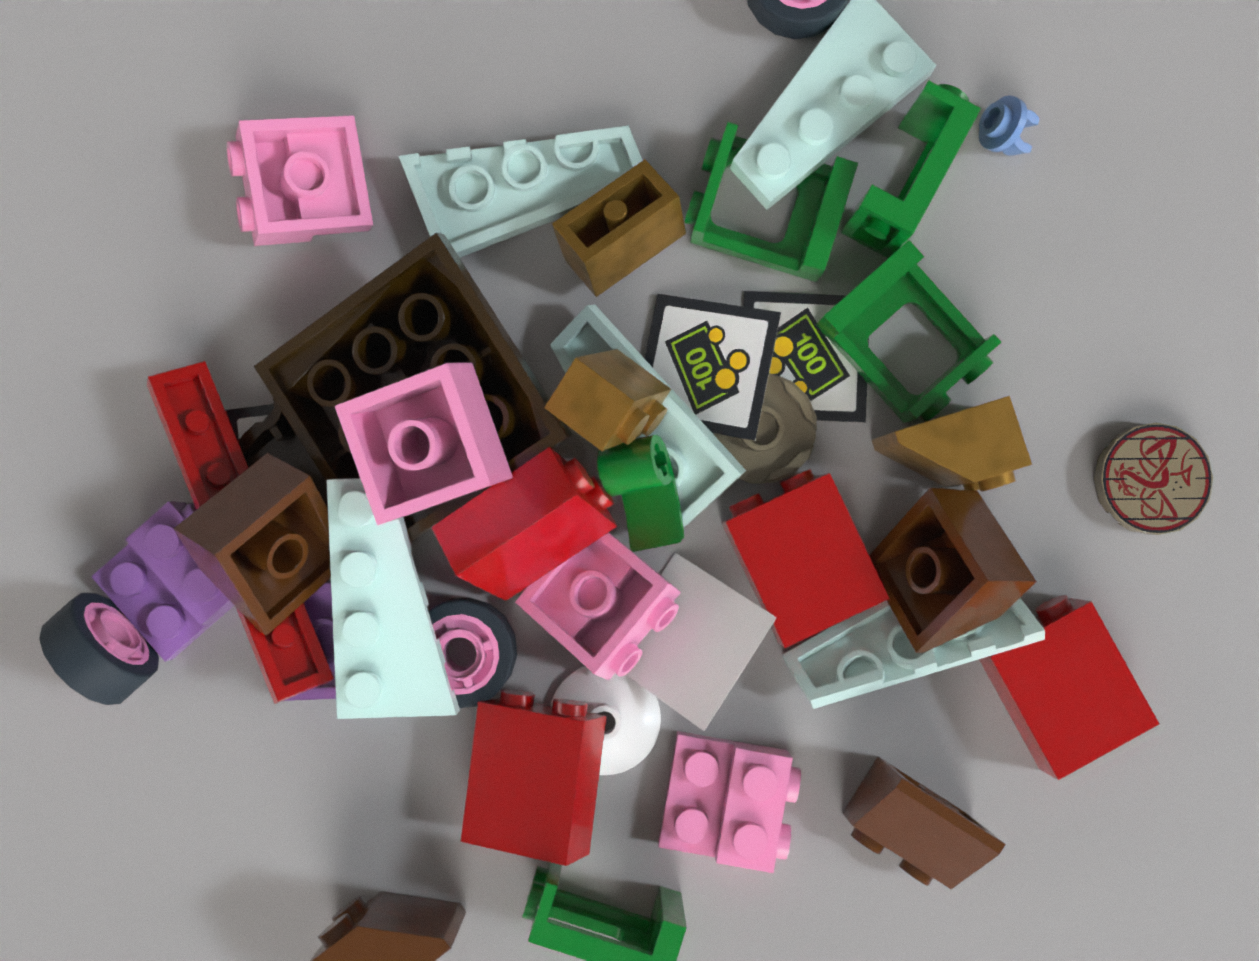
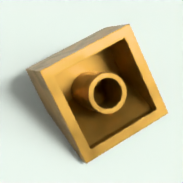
(965, 448)

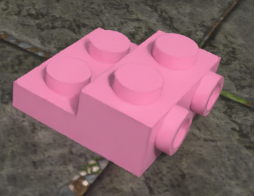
(299, 178)
(602, 605)
(729, 801)

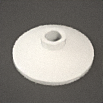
(631, 705)

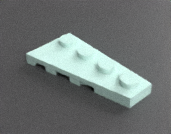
(838, 92)
(514, 187)
(697, 457)
(380, 615)
(875, 652)

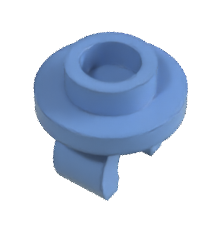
(1003, 124)

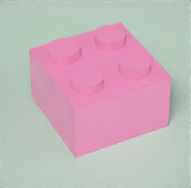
(423, 441)

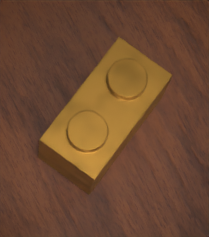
(620, 227)
(609, 399)

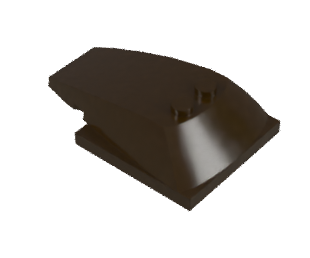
(388, 330)

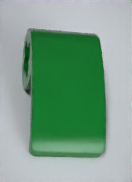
(648, 491)

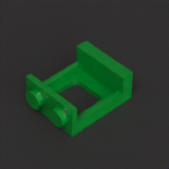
(942, 121)
(810, 227)
(879, 297)
(638, 936)

